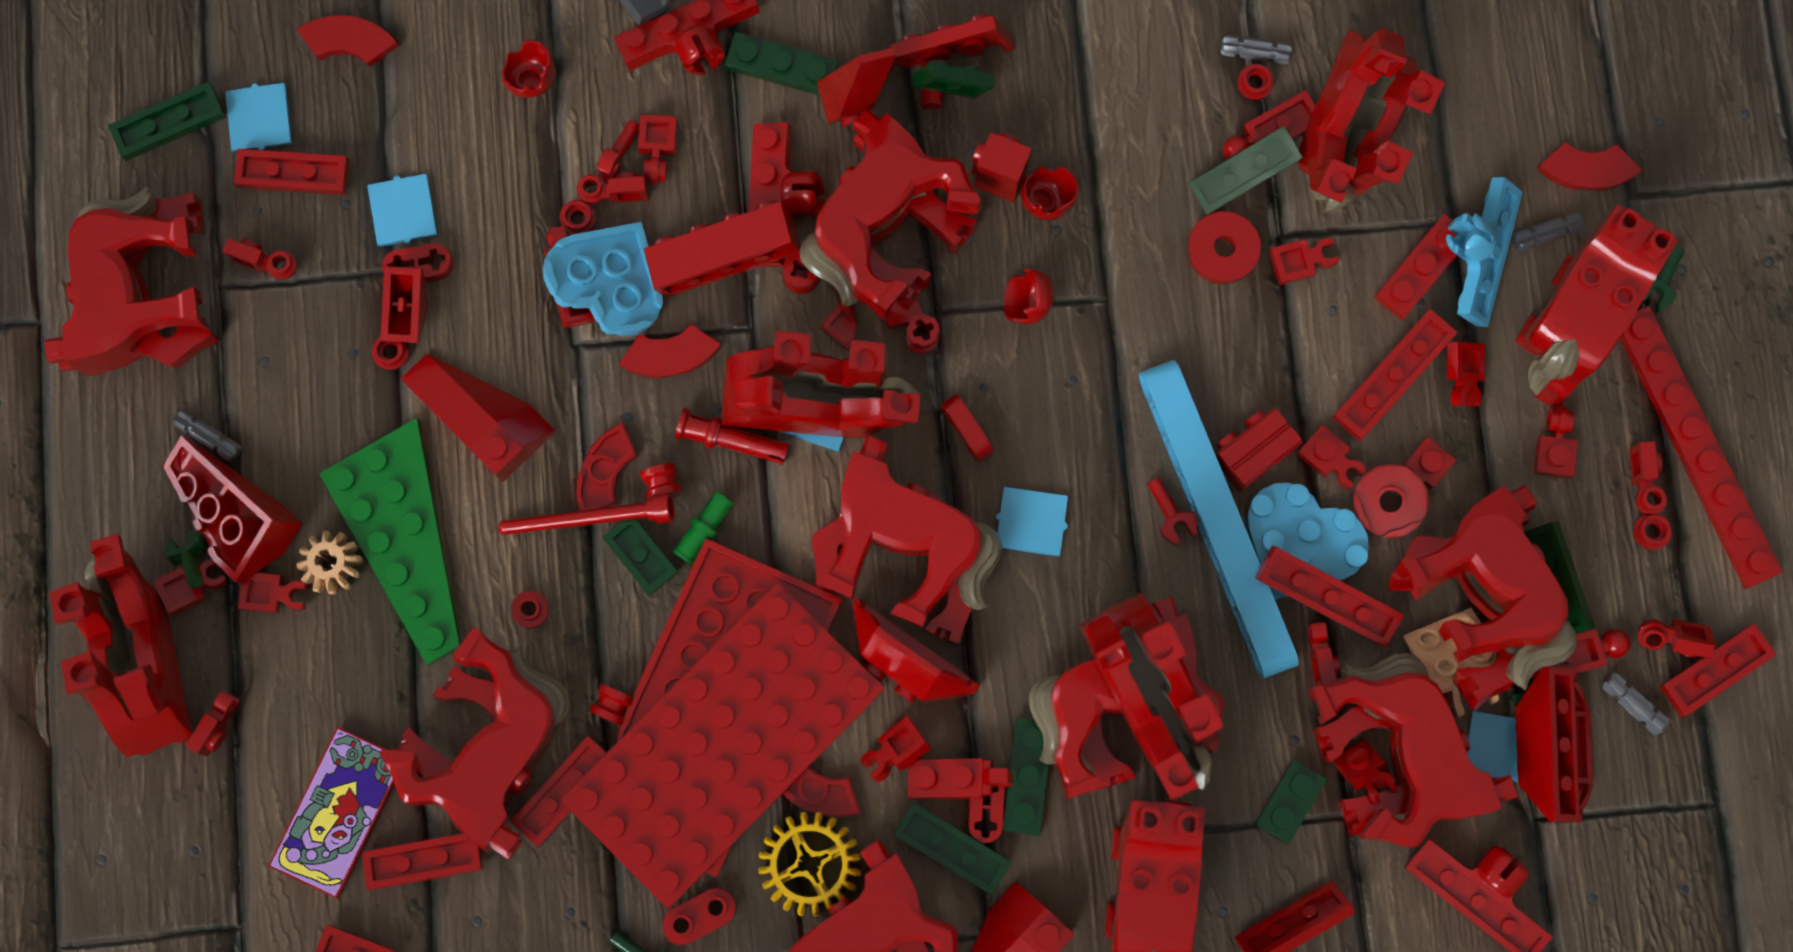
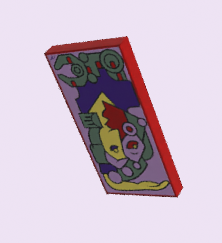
(335, 814)

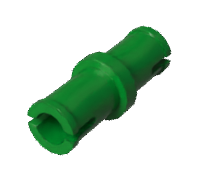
(703, 527)

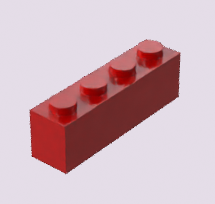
(722, 249)

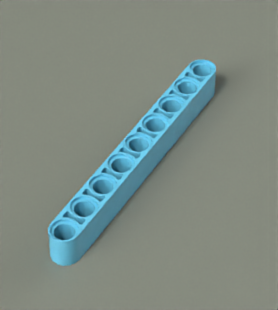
(1218, 519)

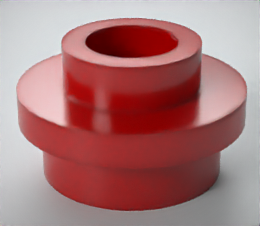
(1257, 72)
(577, 207)
(378, 354)
(1662, 528)
(540, 614)

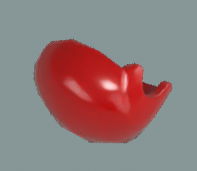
(529, 70)
(1049, 192)
(1028, 297)

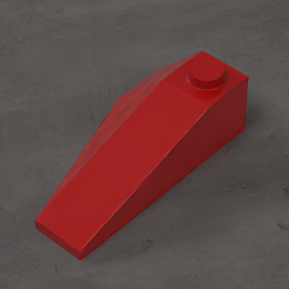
(856, 86)
(486, 419)
(236, 516)
(1021, 925)

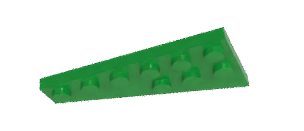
(395, 521)

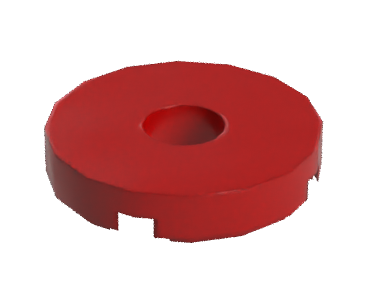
(1227, 227)
(1384, 522)

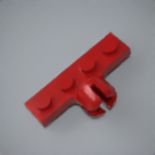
(686, 32)
(775, 181)
(1482, 893)

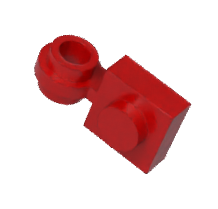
(657, 138)
(622, 189)
(250, 255)
(1555, 454)
(1645, 468)
(1685, 637)

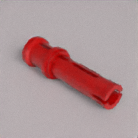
(714, 434)

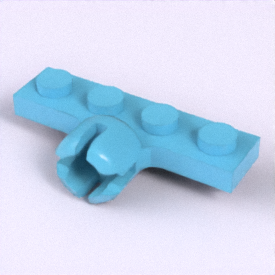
(1484, 247)

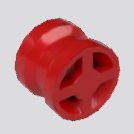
(803, 280)
(661, 480)
(611, 705)

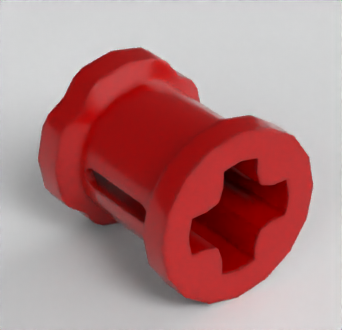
(927, 324)

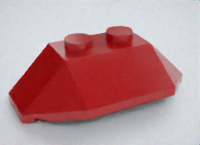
(906, 661)
(1555, 745)

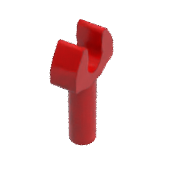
(612, 158)
(1171, 513)

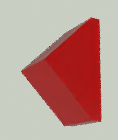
(403, 304)

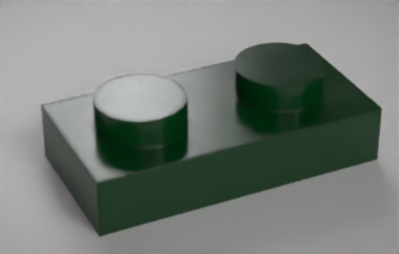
(952, 80)
(640, 555)
(1290, 802)

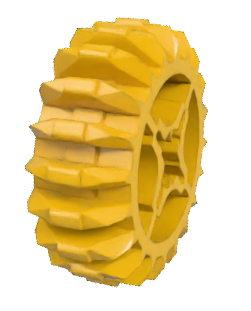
(779, 878)

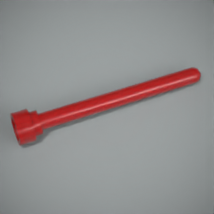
(657, 509)

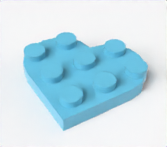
(607, 275)
(1294, 522)

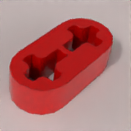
(419, 255)
(966, 428)
(995, 816)

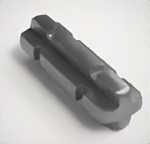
(1256, 49)
(1548, 231)
(207, 435)
(1635, 703)

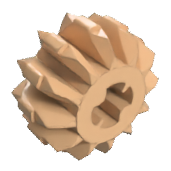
(325, 578)

